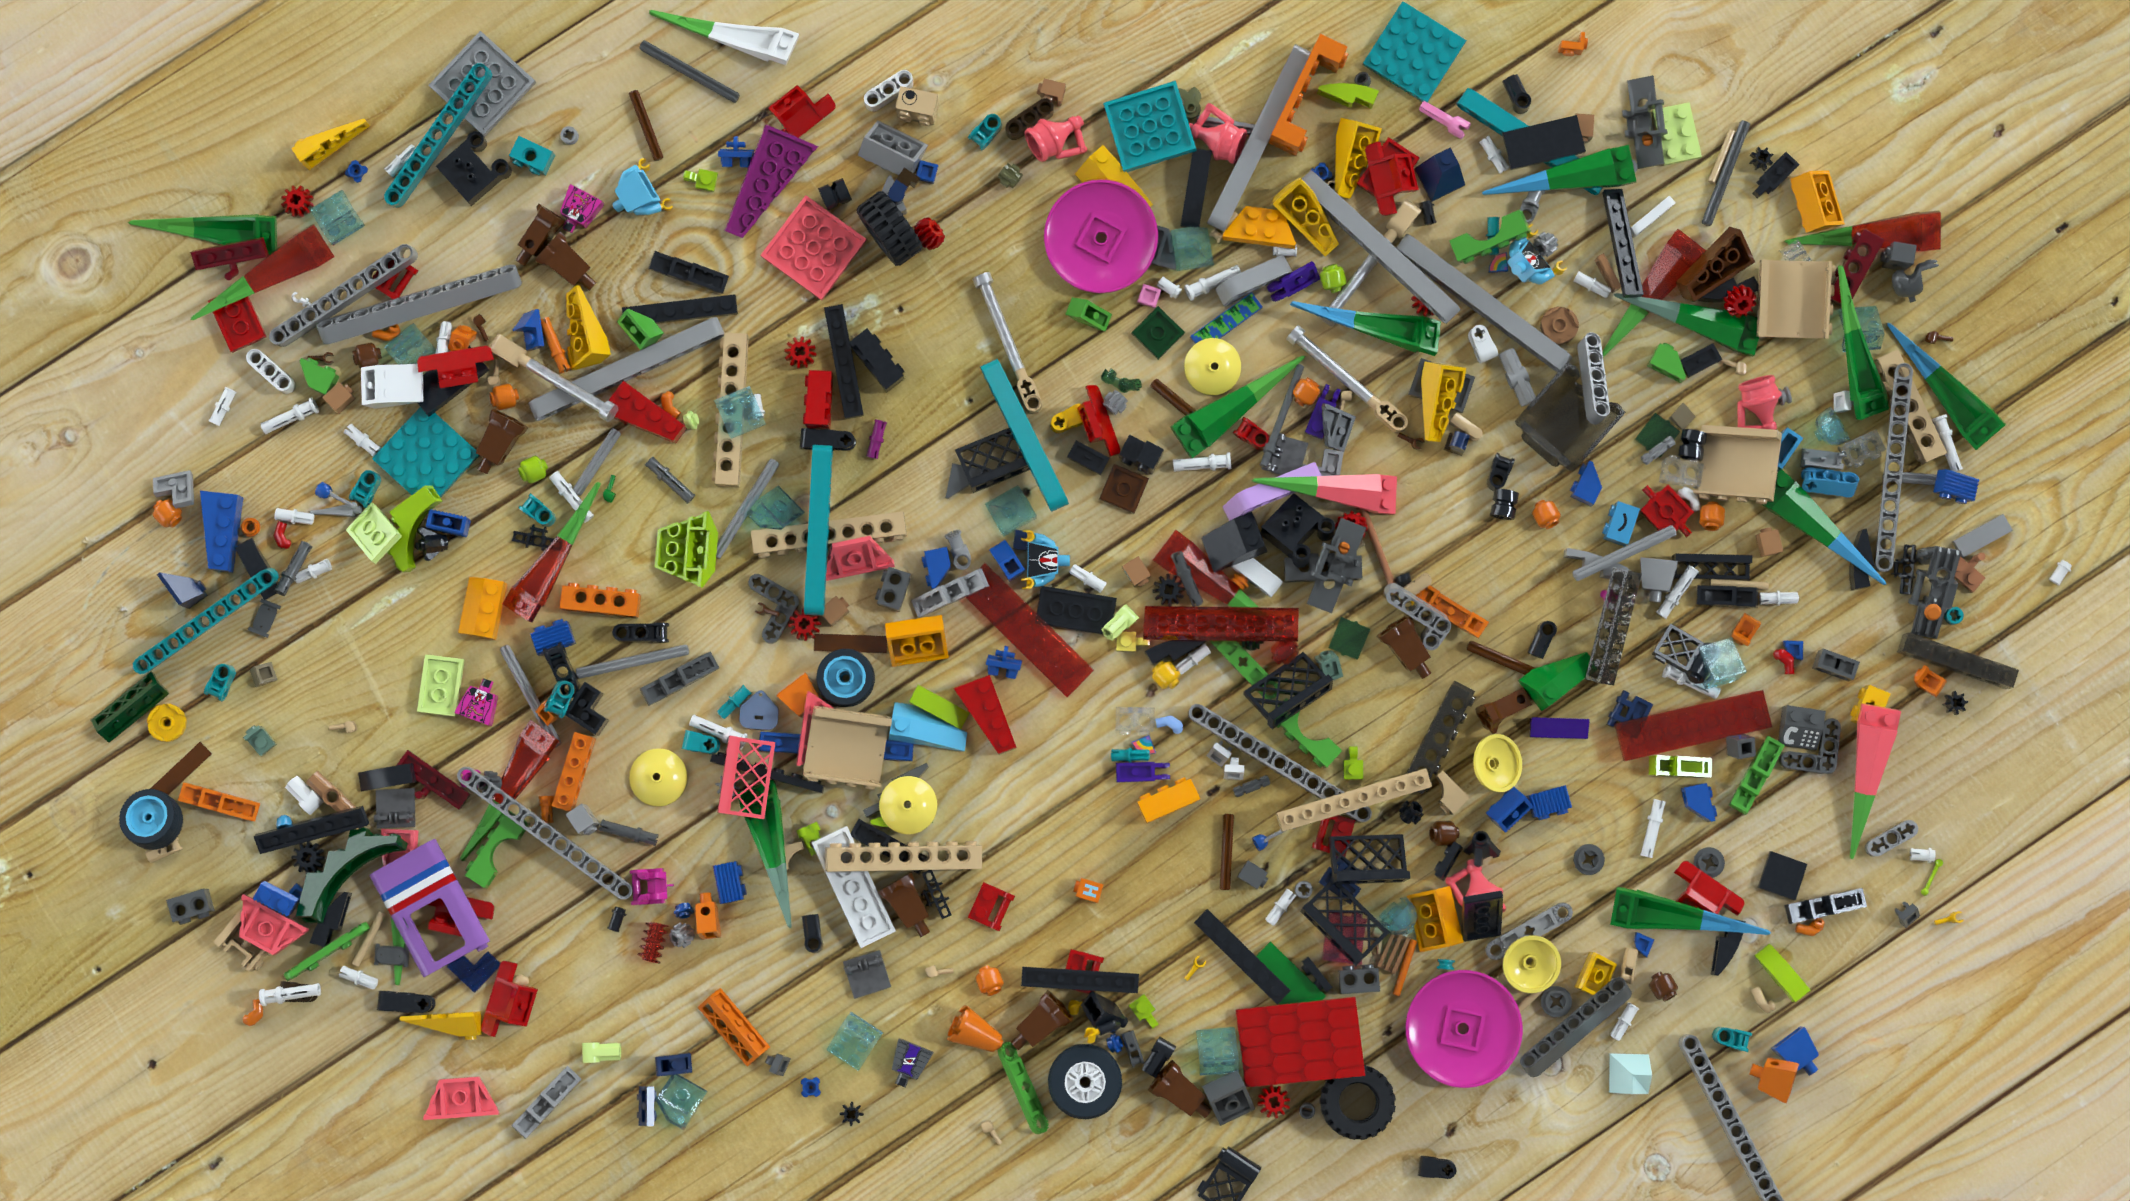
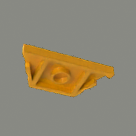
(1260, 227)

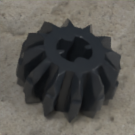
(1175, 592)
(302, 855)

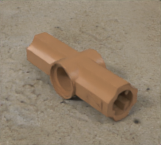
(323, 787)

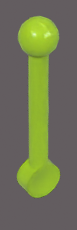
(1938, 863)

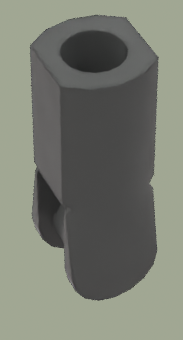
(1131, 1045)

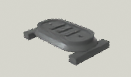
(264, 618)
(391, 955)

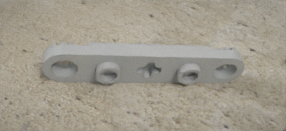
(1541, 923)

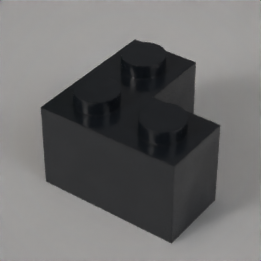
(1141, 454)
(582, 709)

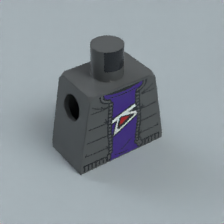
(909, 1061)

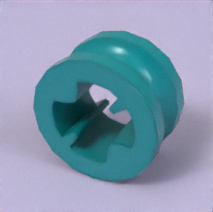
(1959, 613)
(1445, 964)

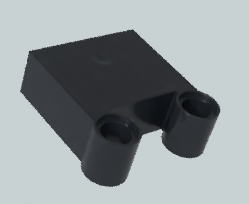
(468, 171)
(1293, 526)

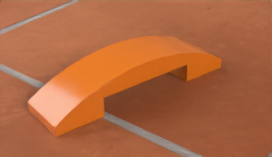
(1456, 614)

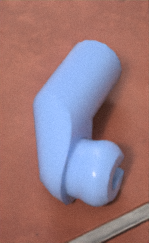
(1175, 724)

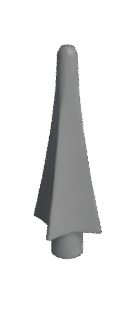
(343, 510)

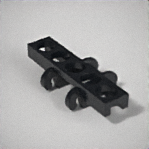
(543, 538)
(1904, 575)
(931, 890)

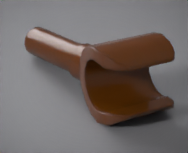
(479, 321)
(1933, 336)
(322, 358)
(1411, 440)
(767, 611)

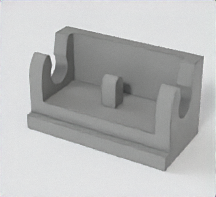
(1821, 459)

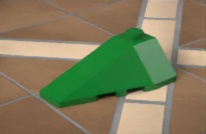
(1555, 679)

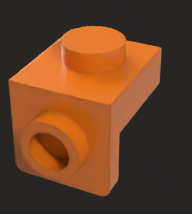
(1570, 48)
(461, 338)
(1745, 629)
(1929, 681)

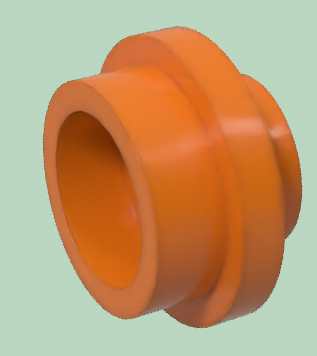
(244, 527)
(1240, 580)

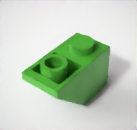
(318, 378)

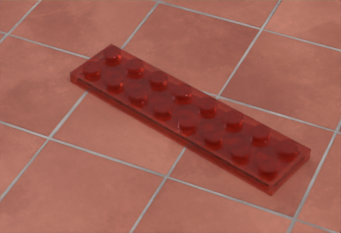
(1221, 623)
(1030, 633)
(1693, 725)

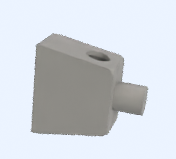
(1657, 576)

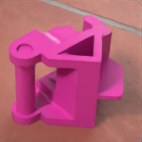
(656, 884)

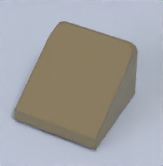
(1682, 416)
(263, 674)

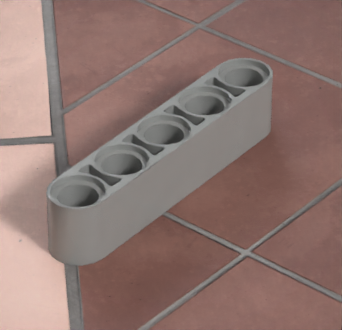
(1593, 378)

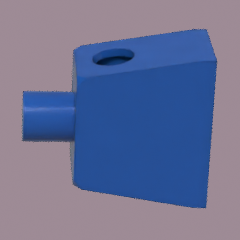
(1798, 1048)

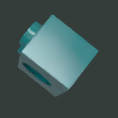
(523, 148)

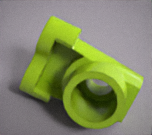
(808, 834)

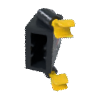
(1101, 1013)

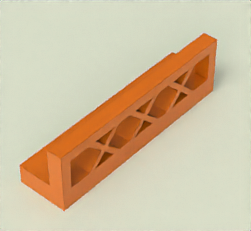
(736, 1025)

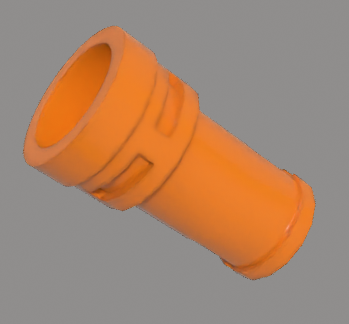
(546, 808)

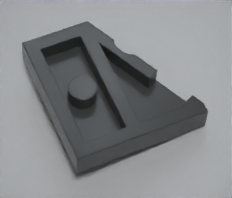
(1164, 254)
(1336, 427)

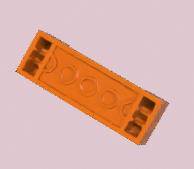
(1325, 53)

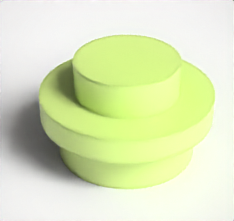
(691, 420)

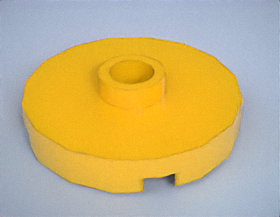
(157, 719)

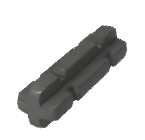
(1251, 786)

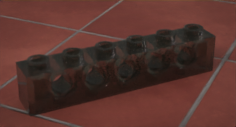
(1613, 626)
(1958, 661)
(1456, 691)

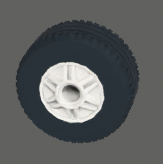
(1079, 1100)

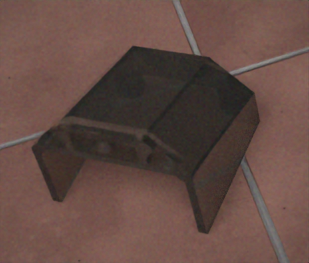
(1558, 423)

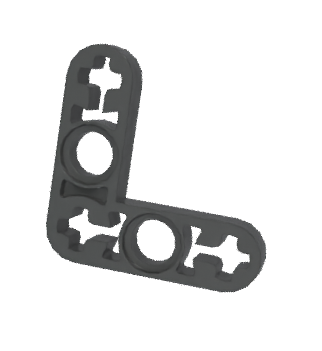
(781, 608)
(1818, 759)

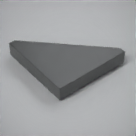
(958, 479)

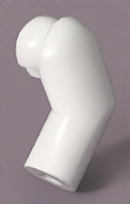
(1693, 498)

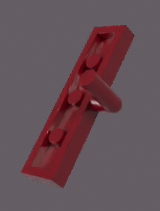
(229, 254)
(435, 781)

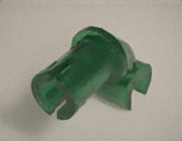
(1122, 384)

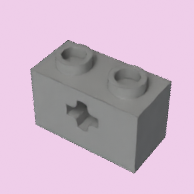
(583, 819)

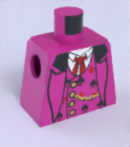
(579, 208)
(479, 703)

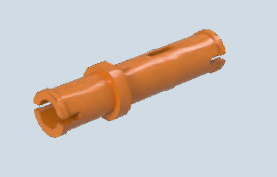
(557, 352)

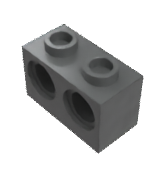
(898, 590)
(1835, 665)
(190, 901)
(1359, 985)

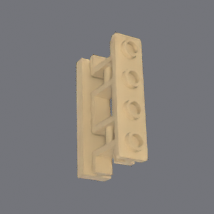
(229, 931)

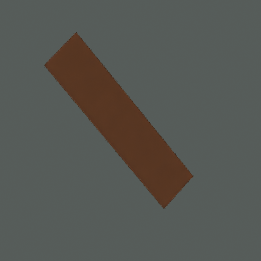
(860, 643)
(182, 769)

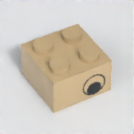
(917, 106)

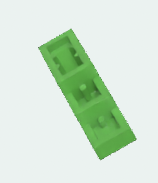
(1756, 775)

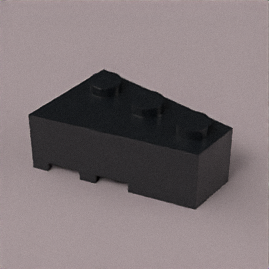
(877, 360)

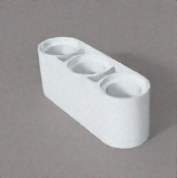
(878, 91)
(278, 375)
(1259, 576)

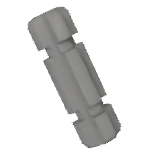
(1658, 450)

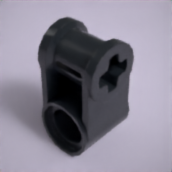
(1500, 468)
(1432, 1167)

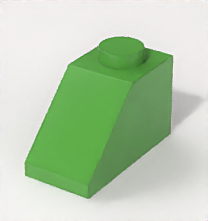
(1088, 314)
(640, 328)
(1667, 362)

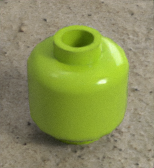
(1333, 278)
(532, 469)

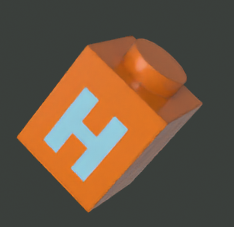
(1088, 890)

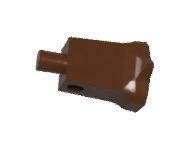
(539, 234)
(566, 262)
(498, 439)
(1406, 645)
(1493, 713)
(907, 903)
(1042, 1021)
(1179, 1090)

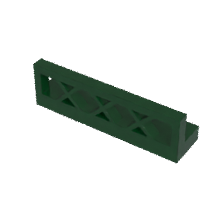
(130, 709)

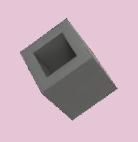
(1741, 746)
(1253, 875)

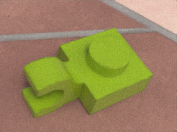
(704, 179)
(1353, 768)
(1142, 1009)

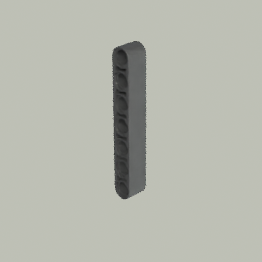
(1584, 1019)

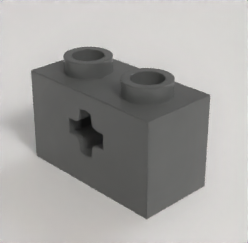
(1898, 256)

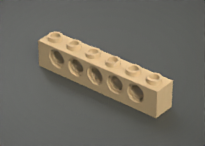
(1919, 412)

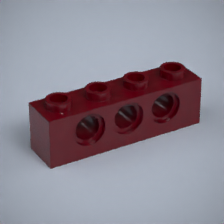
(1872, 244)

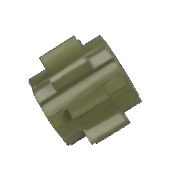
(1010, 175)

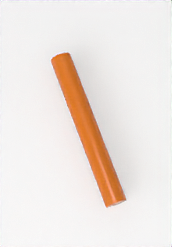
(1404, 967)

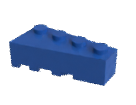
(221, 528)

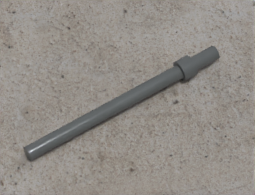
(1269, 448)

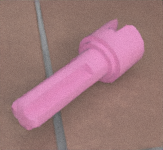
(1453, 123)

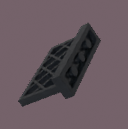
(998, 474)
(1301, 698)
(1368, 876)
(1333, 934)

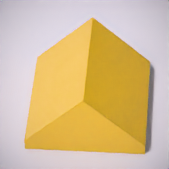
(1595, 973)

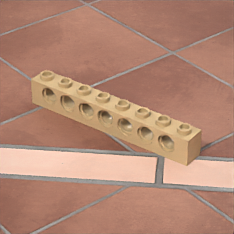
(739, 342)
(761, 537)
(1353, 800)
(972, 860)

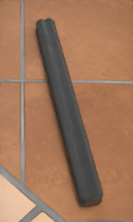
(689, 71)
(1726, 173)

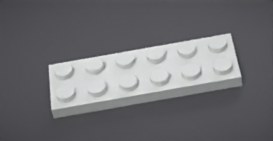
(856, 893)

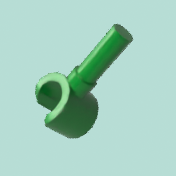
(608, 494)

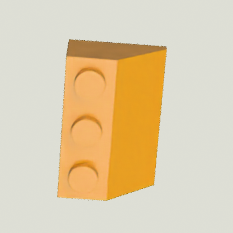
(1817, 201)
(482, 607)
(916, 640)
(1168, 800)
(1436, 919)

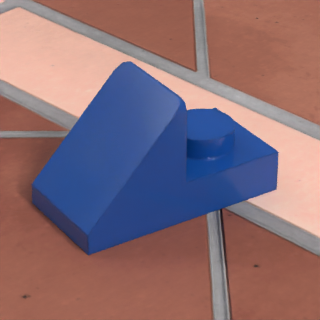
(531, 326)

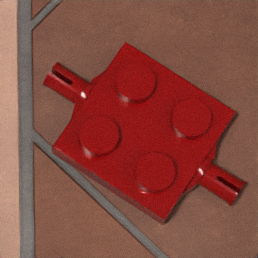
(1666, 509)

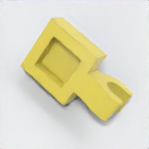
(1127, 642)

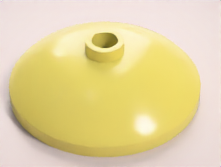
(1199, 370)
(1497, 763)
(671, 782)
(922, 808)
(1540, 972)

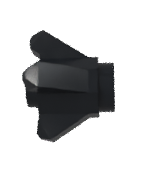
(431, 543)
(1481, 847)

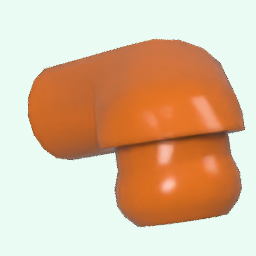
(387, 335)
(667, 405)
(1812, 928)
(255, 1015)

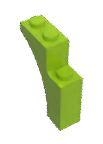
(409, 517)

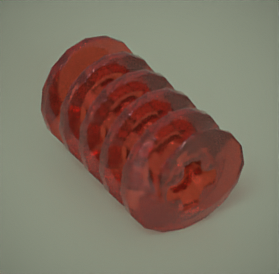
(653, 942)

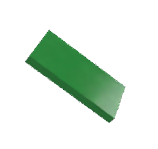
(1300, 985)

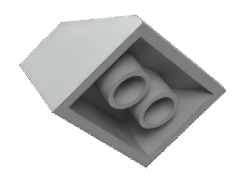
(891, 149)

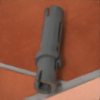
(671, 481)
(291, 571)
(1183, 571)
(629, 832)

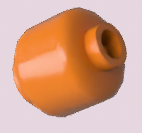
(1306, 391)
(503, 396)
(166, 513)
(1546, 514)
(1712, 516)
(989, 980)

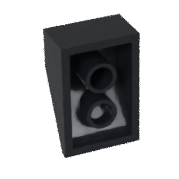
(1234, 542)

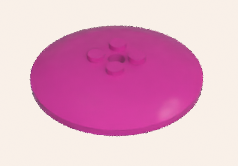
(1097, 209)
(1492, 1031)

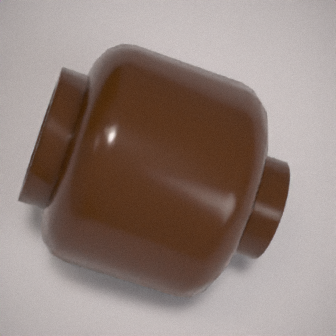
(366, 355)
(1443, 833)
(1663, 986)

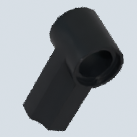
(1517, 92)
(1541, 641)
(812, 930)
(1160, 1054)

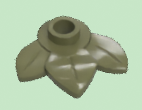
(1191, 99)

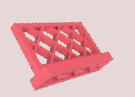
(729, 777)

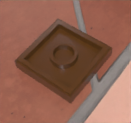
(1124, 488)

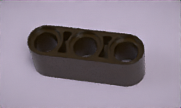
(1034, 110)

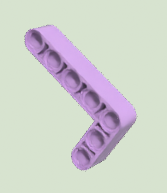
(1262, 494)

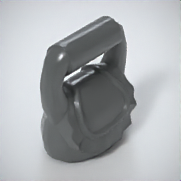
(1924, 555)

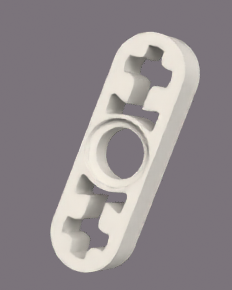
(1653, 215)

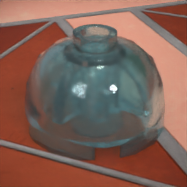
(1830, 428)
(1399, 917)

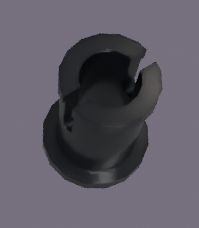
(1428, 212)
(616, 919)

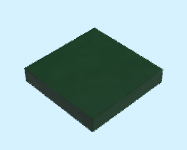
(1158, 332)

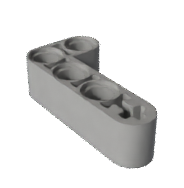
(1252, 279)
(1415, 612)

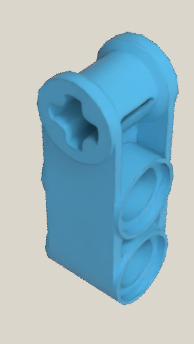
(1829, 482)

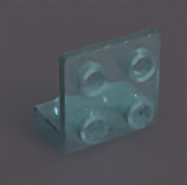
(337, 217)
(1870, 325)
(409, 346)
(740, 412)
(1722, 663)
(854, 1041)
(1217, 1051)

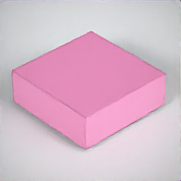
(1149, 296)

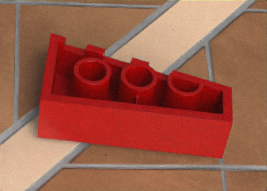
(644, 414)
(986, 709)

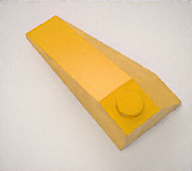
(321, 145)
(1350, 153)
(1104, 166)
(1304, 211)
(587, 338)
(1439, 389)
(457, 1024)

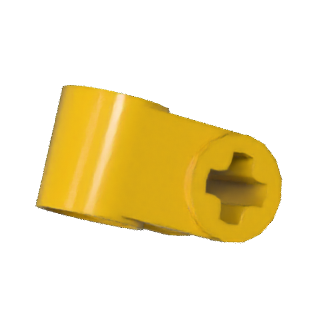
(1070, 418)

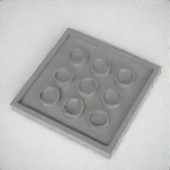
(501, 94)

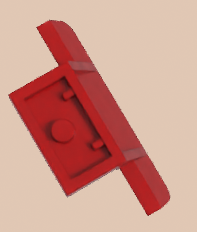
(799, 113)
(1389, 176)
(456, 366)
(1097, 421)
(1706, 892)
(443, 921)
(508, 1001)

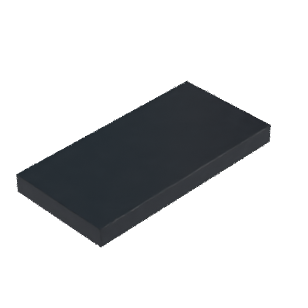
(1543, 142)
(437, 397)
(1075, 609)
(1482, 916)

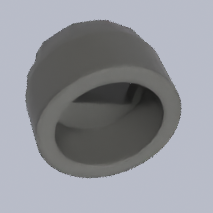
(1363, 79)
(1307, 1114)

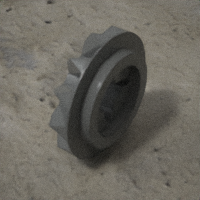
(1717, 859)
(1597, 862)
(1565, 1001)

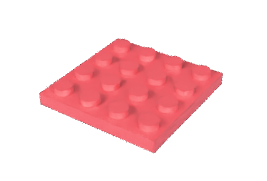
(813, 247)

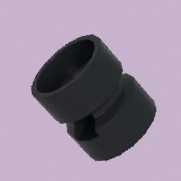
(835, 194)
(1692, 444)
(1504, 504)

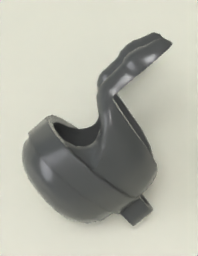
(1911, 285)

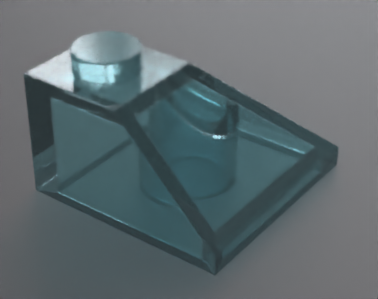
(1191, 248)
(775, 510)
(1011, 510)
(680, 1100)

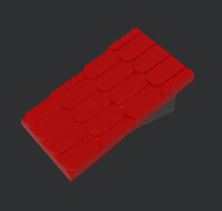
(1300, 1042)

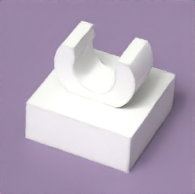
(1842, 401)
(1234, 770)

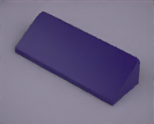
(1559, 728)

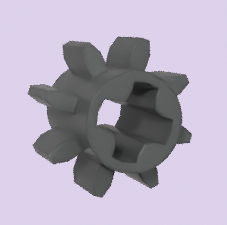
(491, 776)

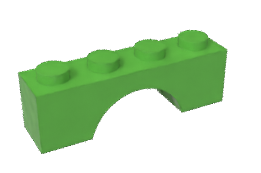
(1512, 227)
(1323, 750)
(482, 869)

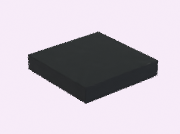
(1782, 875)

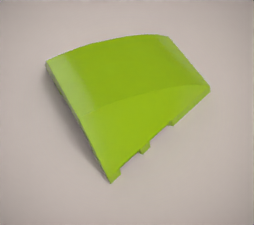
(688, 549)

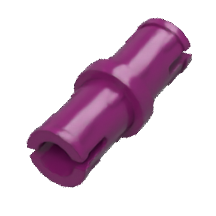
(876, 439)

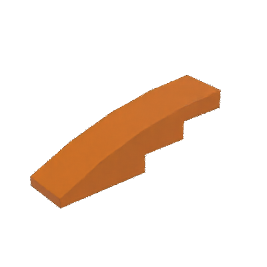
(219, 801)

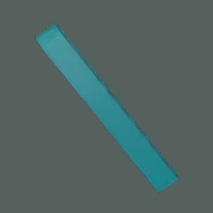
(1501, 121)
(429, 139)
(1024, 435)
(818, 530)
(197, 625)

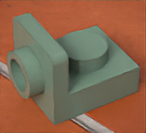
(1329, 664)
(259, 739)

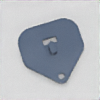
(759, 706)

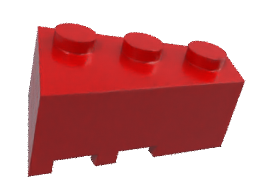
(818, 399)

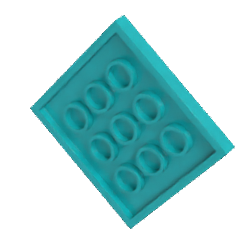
(1414, 52)
(1150, 126)
(426, 454)

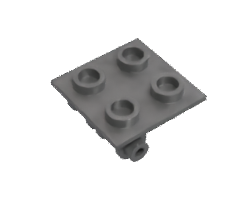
(1287, 456)
(395, 808)
(867, 974)

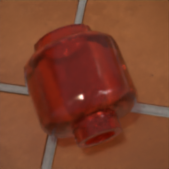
(1284, 652)

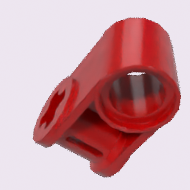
(1250, 433)

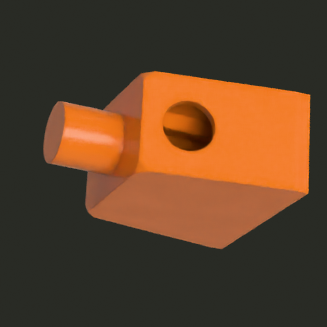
(795, 694)
(708, 925)
(1776, 1077)

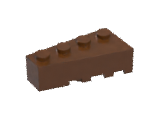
(1716, 265)

